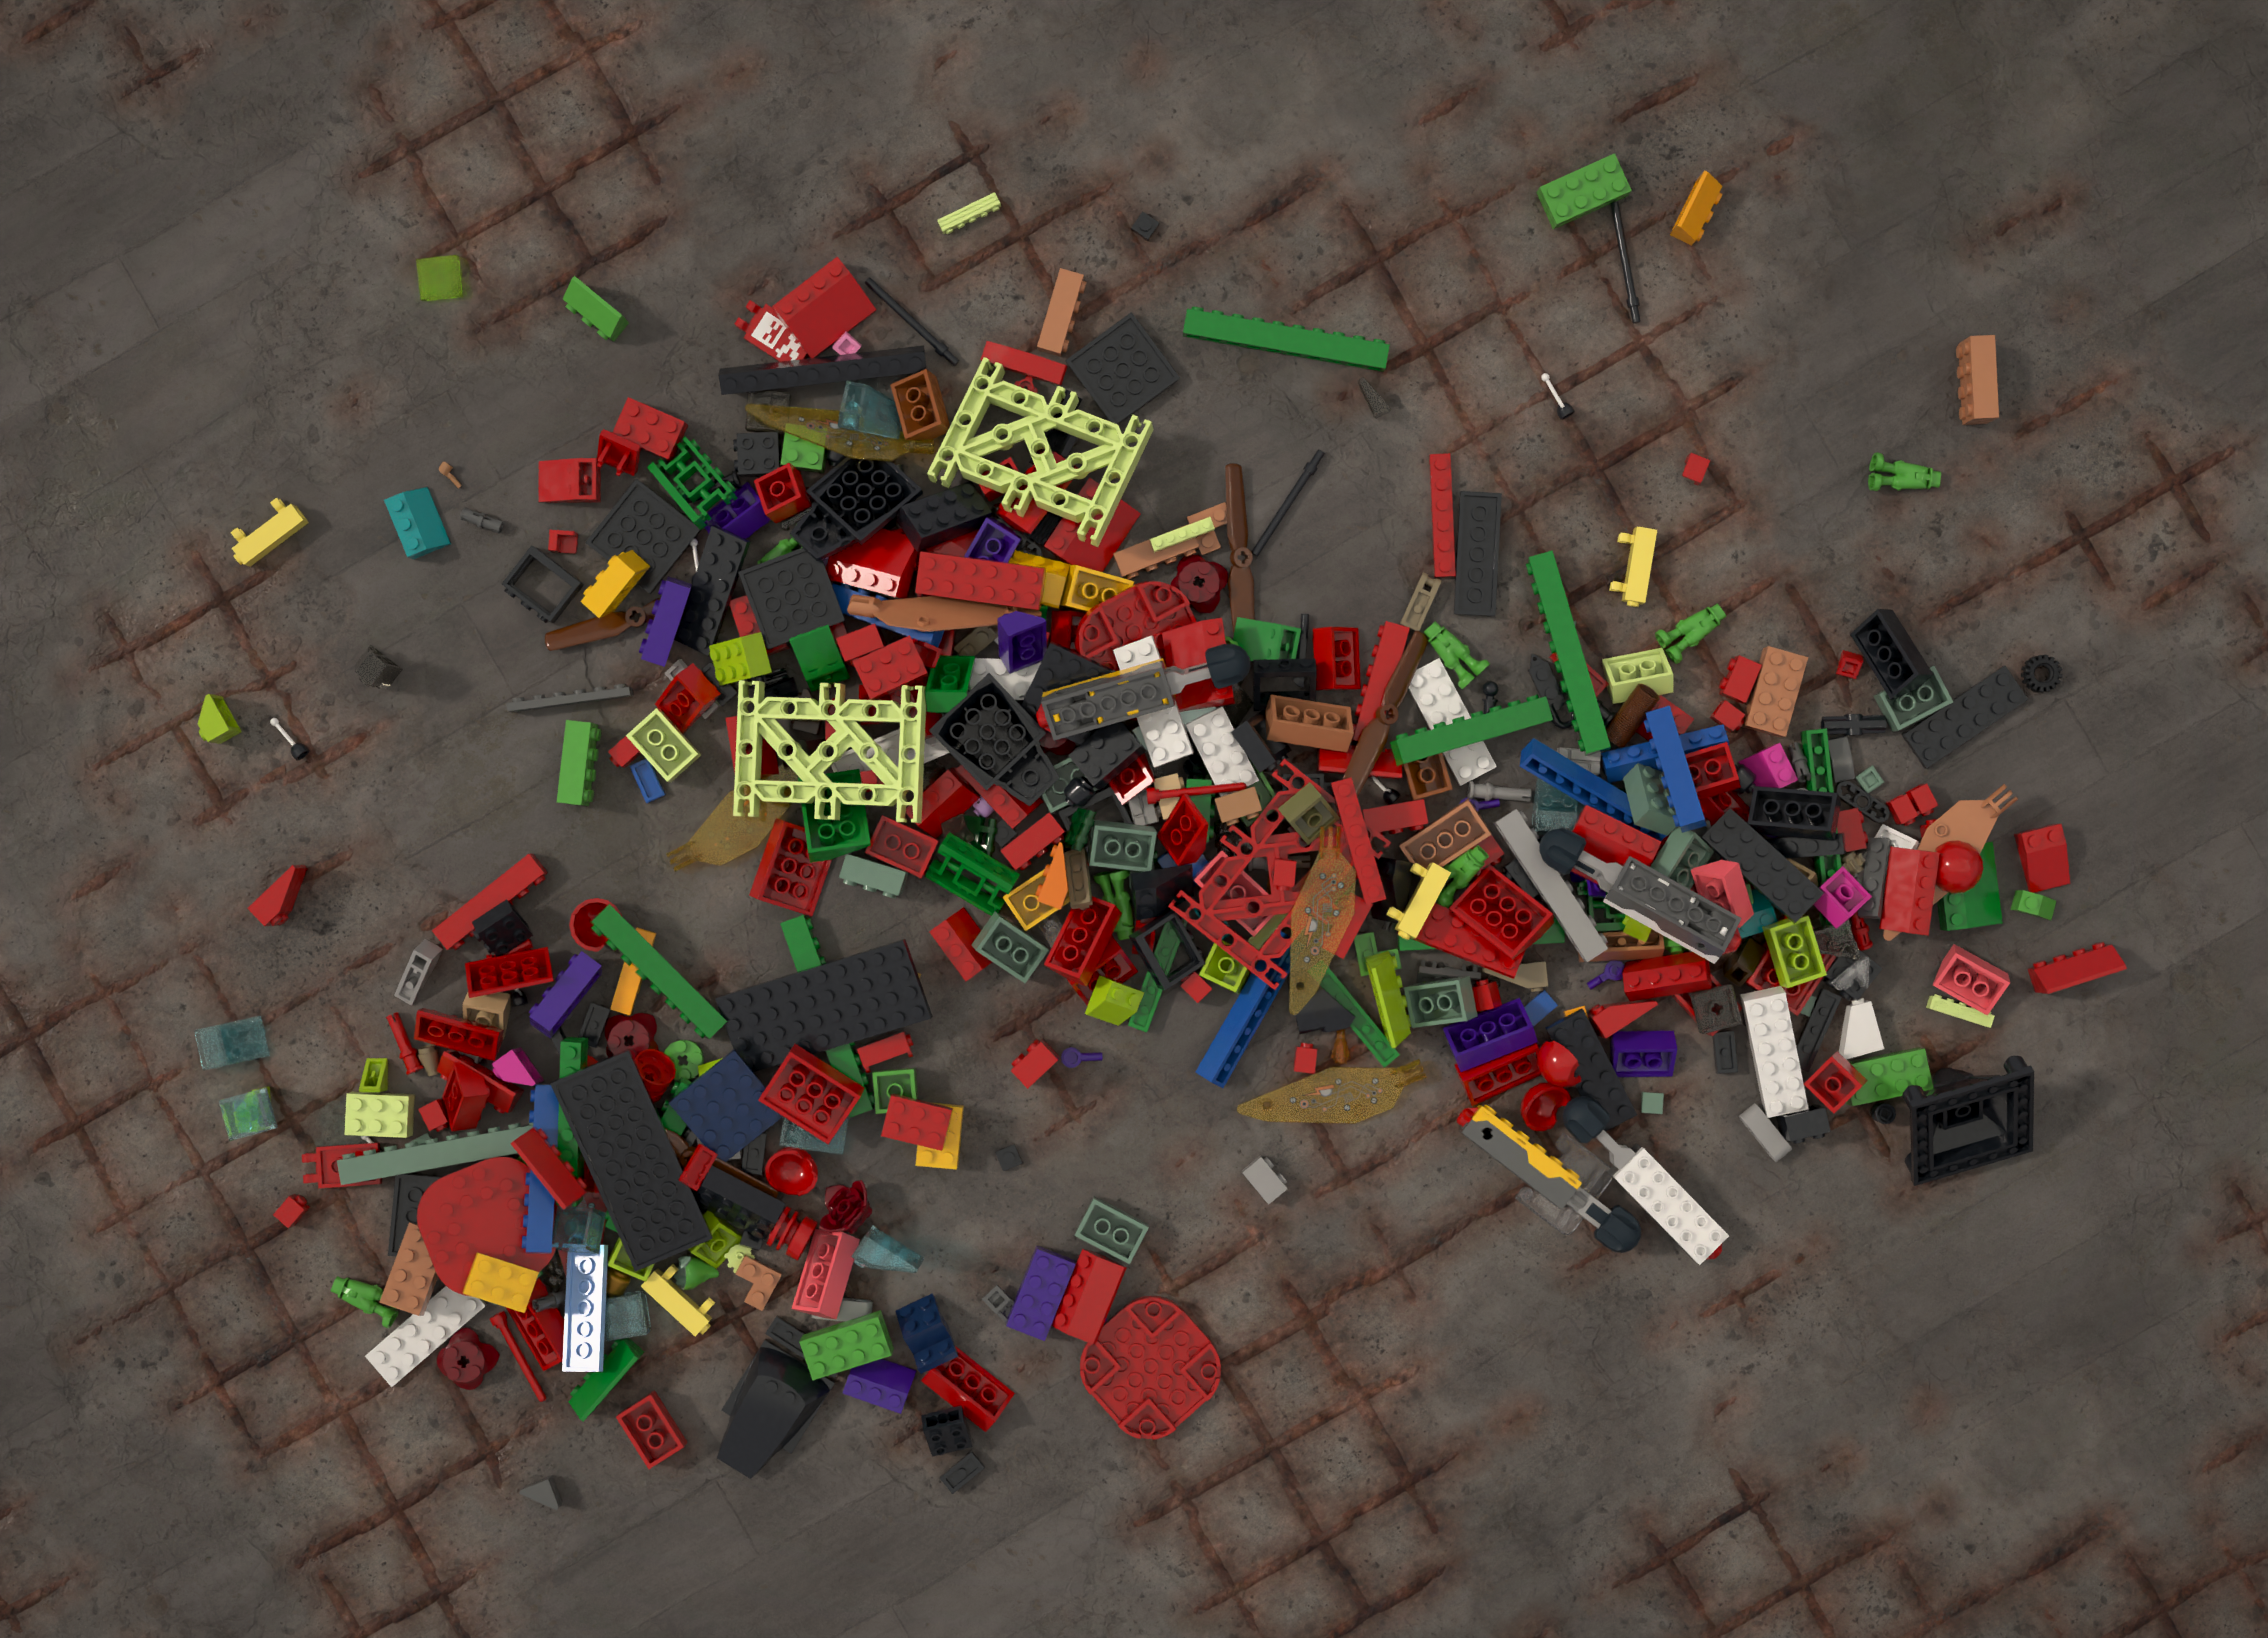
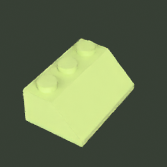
(1629, 670)

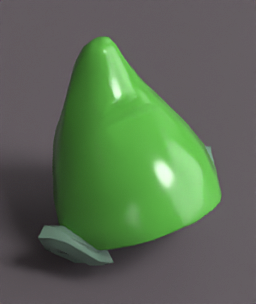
(693, 1272)

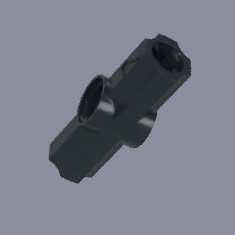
(1854, 724)

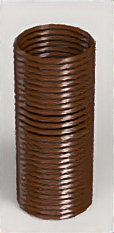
(1632, 711)

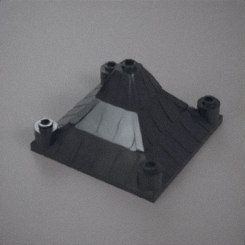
(1969, 1120)

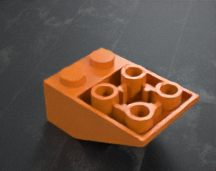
(1055, 886)

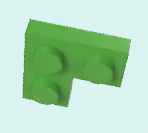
(1366, 946)

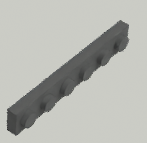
(562, 699)

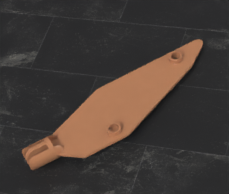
(932, 612)
(1967, 822)

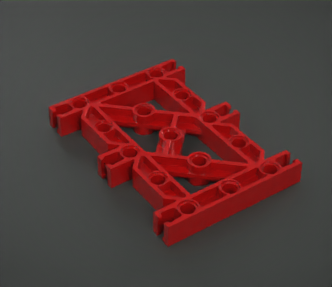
(1279, 901)

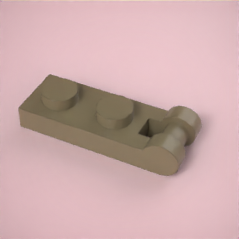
(1420, 602)

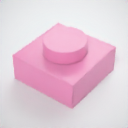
(846, 344)

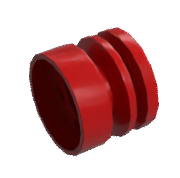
(656, 1071)
(792, 1233)

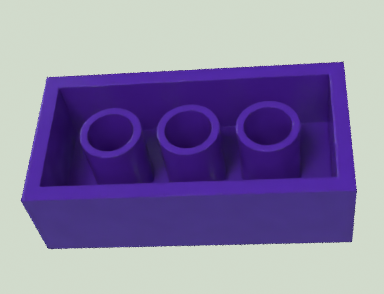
(666, 621)
(565, 994)
(1490, 1035)
(1040, 1293)

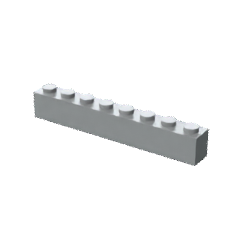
(1551, 886)

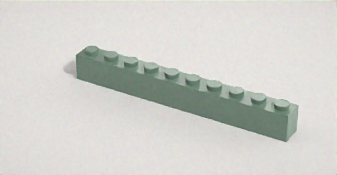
(429, 1155)

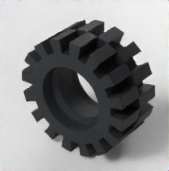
(2052, 667)

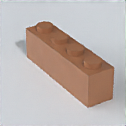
(1060, 312)
(1142, 556)
(1625, 947)

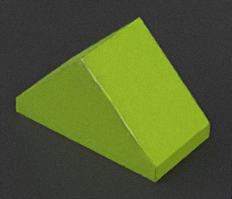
(375, 1075)

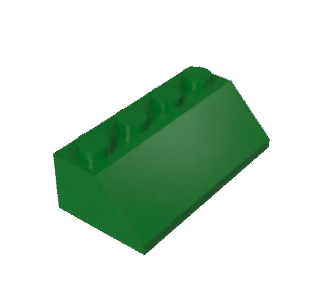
(599, 1384)

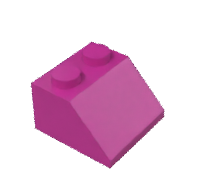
(1770, 767)
(1841, 897)
(517, 1068)

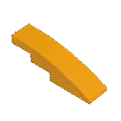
(629, 981)

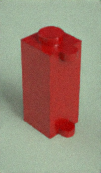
(885, 1049)

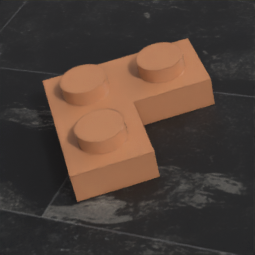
(1209, 542)
(763, 1279)

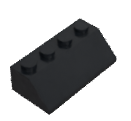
(1891, 653)

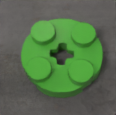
(694, 1055)

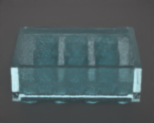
(883, 1252)

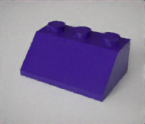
(741, 515)
(994, 542)
(1021, 640)
(1643, 1053)
(880, 1384)

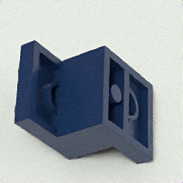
(926, 1333)

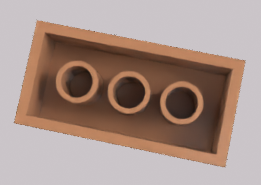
(1977, 380)
(1774, 692)
(1308, 723)
(1446, 836)
(411, 1275)

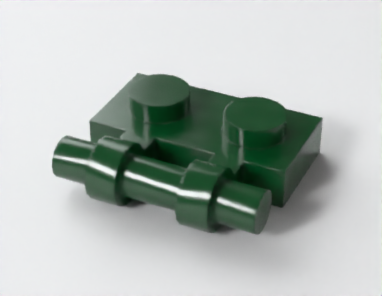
(977, 827)
(1077, 834)

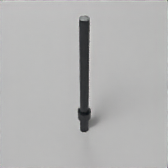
(1632, 301)
(940, 348)
(1309, 469)

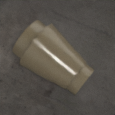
(429, 1058)

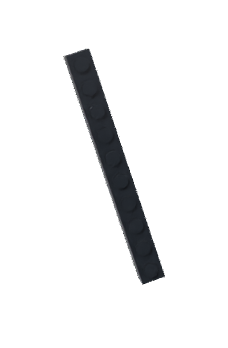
(822, 370)

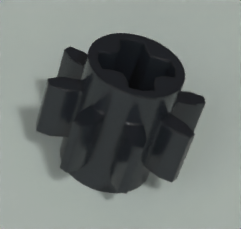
(1194, 767)

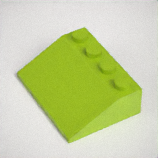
(1388, 997)

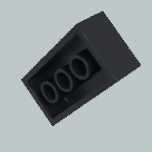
(943, 516)
(1794, 813)
(739, 1203)

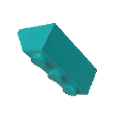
(417, 522)
(1763, 916)

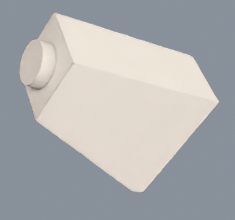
(1860, 1030)

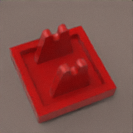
(618, 453)

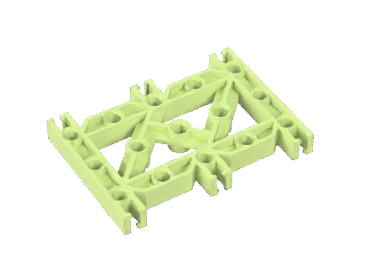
(1042, 484)
(811, 769)

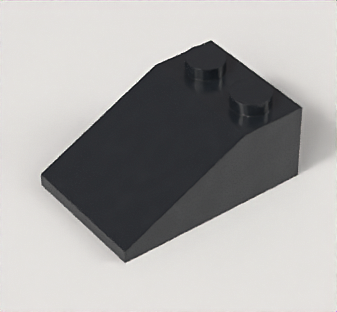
(1396, 884)
(1157, 888)

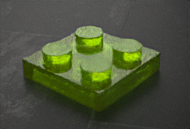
(439, 277)

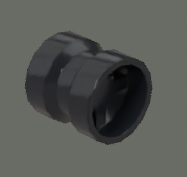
(1879, 1111)

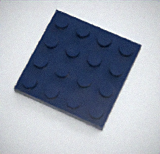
(725, 1107)

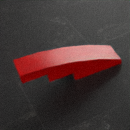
(1025, 363)

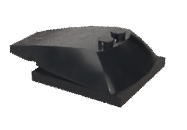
(852, 505)
(997, 742)
(770, 1409)

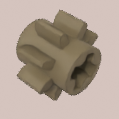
(1852, 862)

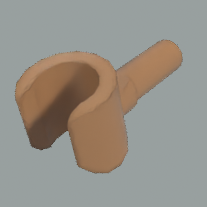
(445, 470)

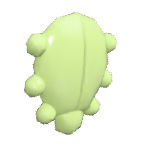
(736, 1256)

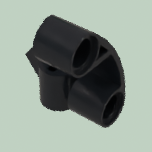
(1322, 1013)

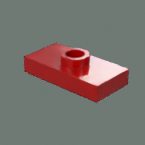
(698, 1167)

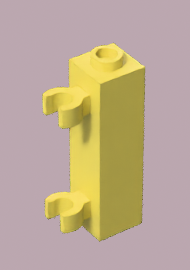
(269, 535)
(1638, 566)
(1422, 900)
(677, 1302)

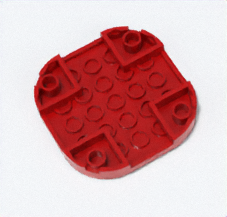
(1131, 616)
(475, 1213)
(1150, 1367)

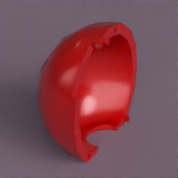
(1958, 867)
(581, 926)
(1557, 1065)
(1541, 1105)
(792, 1171)

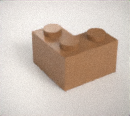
(1238, 805)

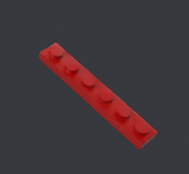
(1442, 515)

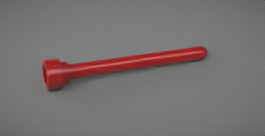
(1155, 795)
(499, 1320)

